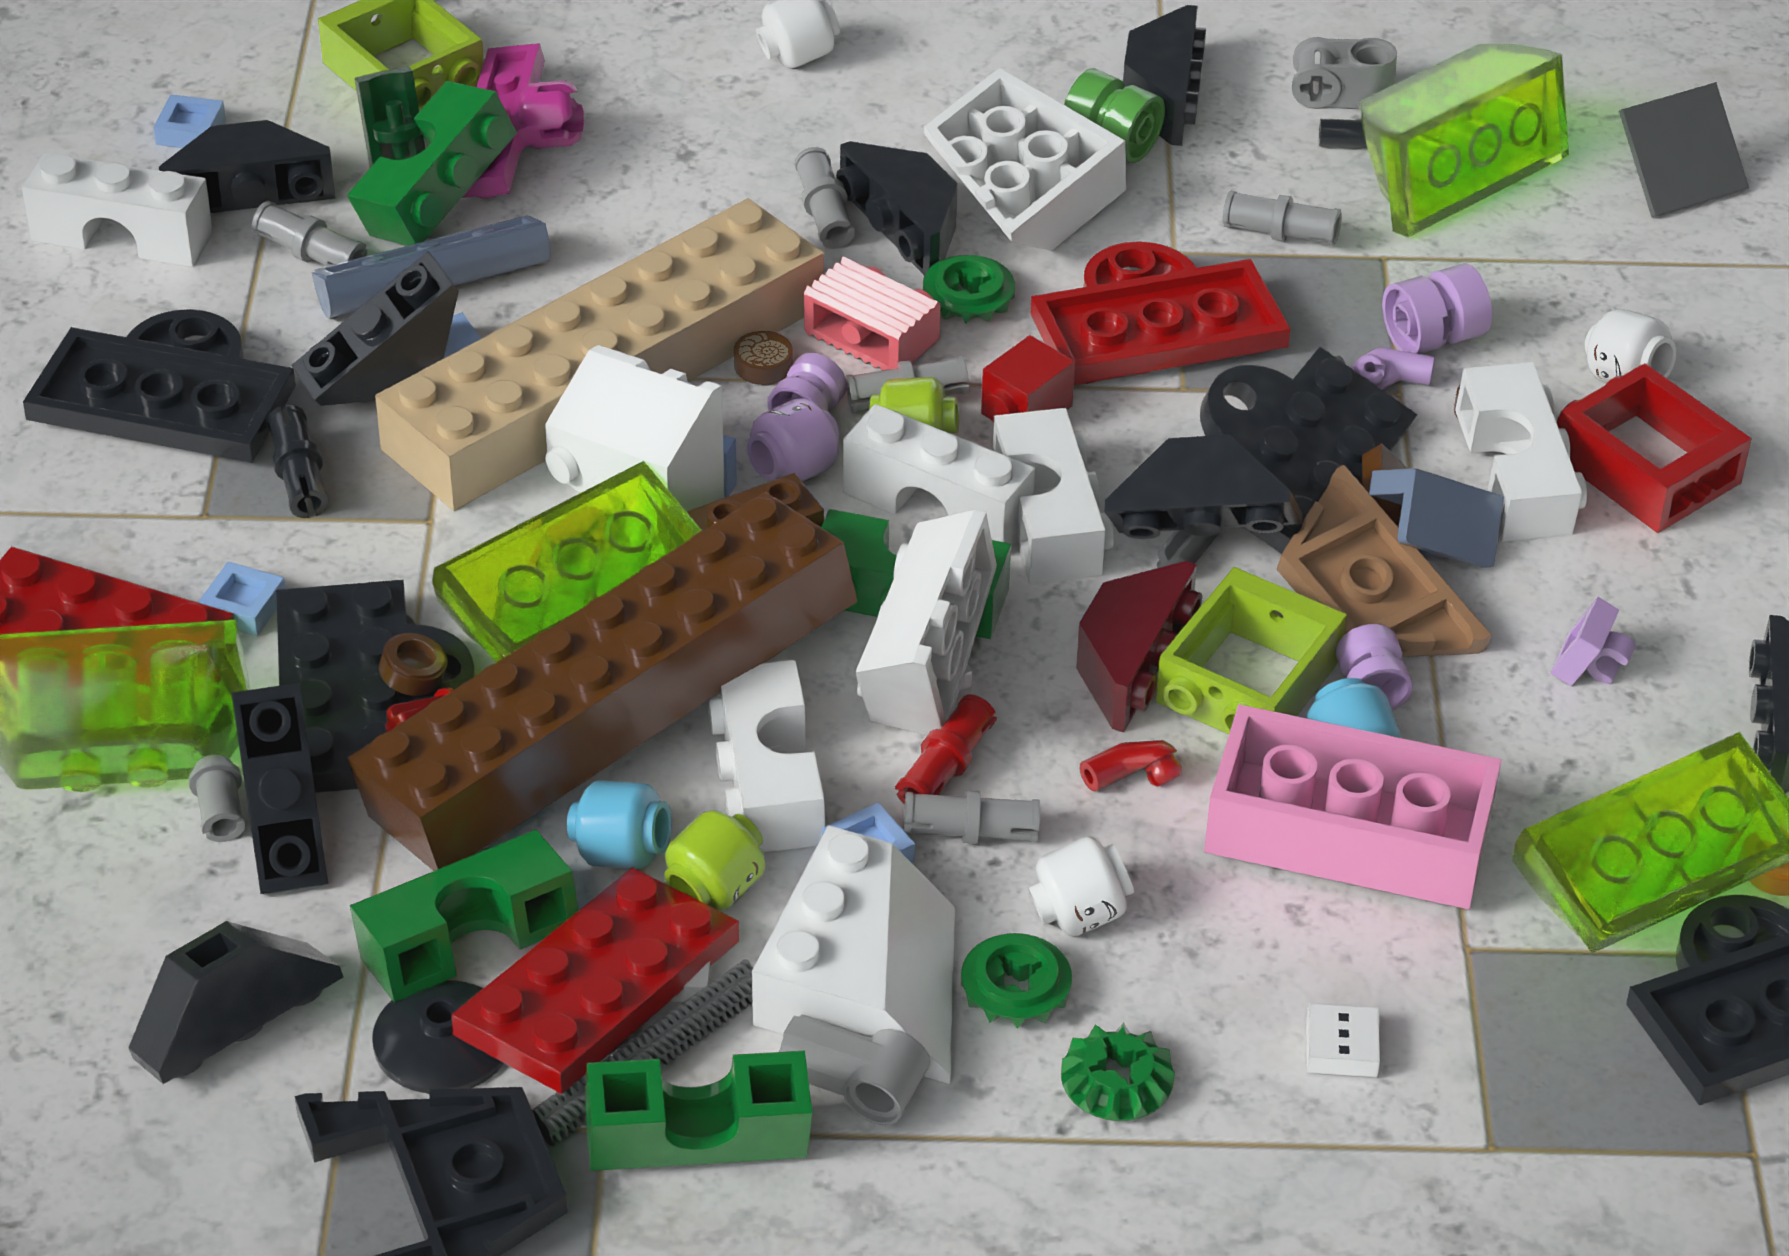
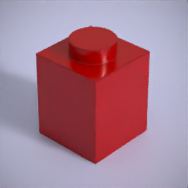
(1027, 380)

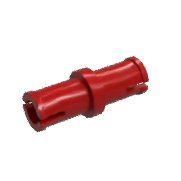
(948, 749)

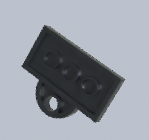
(163, 387)
(1304, 424)
(333, 649)
(1728, 1003)

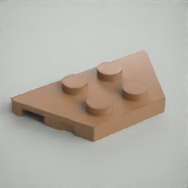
(1355, 564)

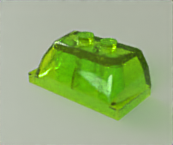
(1465, 130)
(560, 560)
(117, 703)
(1658, 843)

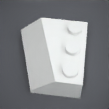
(1029, 159)
(626, 415)
(928, 623)
(862, 949)

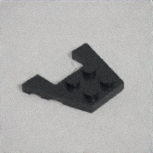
(464, 1156)

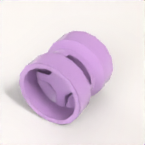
(811, 378)
(1375, 658)

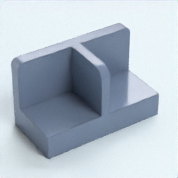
(1442, 515)

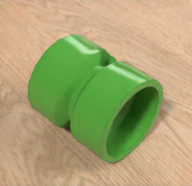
(1122, 110)

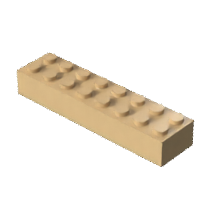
(676, 306)

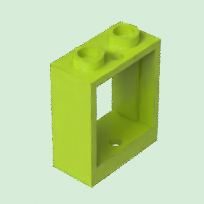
(352, 40)
(1246, 608)

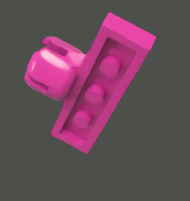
(539, 111)

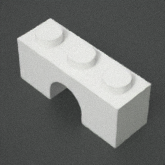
(161, 209)
(1513, 414)
(895, 455)
(1061, 524)
(760, 723)

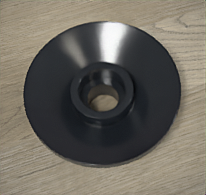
(418, 1046)

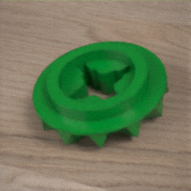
(979, 275)
(1024, 959)
(1104, 1091)

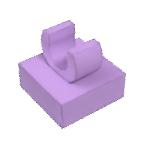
(1591, 646)

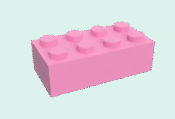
(1352, 806)

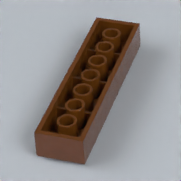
(602, 681)

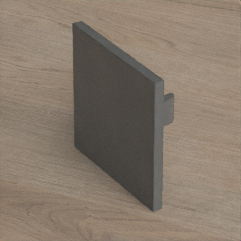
(1683, 149)

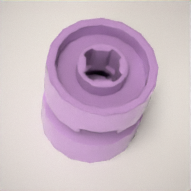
(1437, 309)

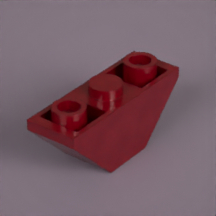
(1127, 633)

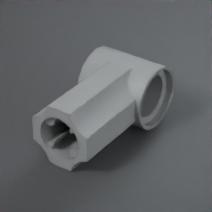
(871, 1073)

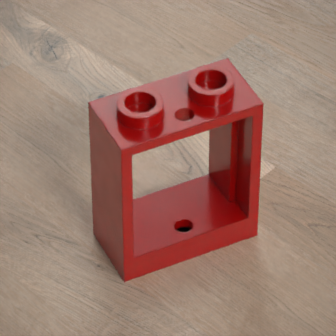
(1651, 494)

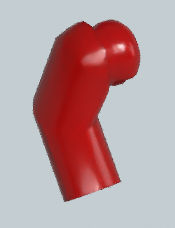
(1128, 758)

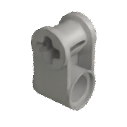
(1346, 71)

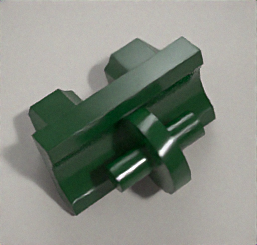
(388, 113)

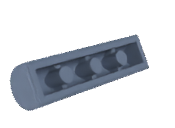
(462, 255)

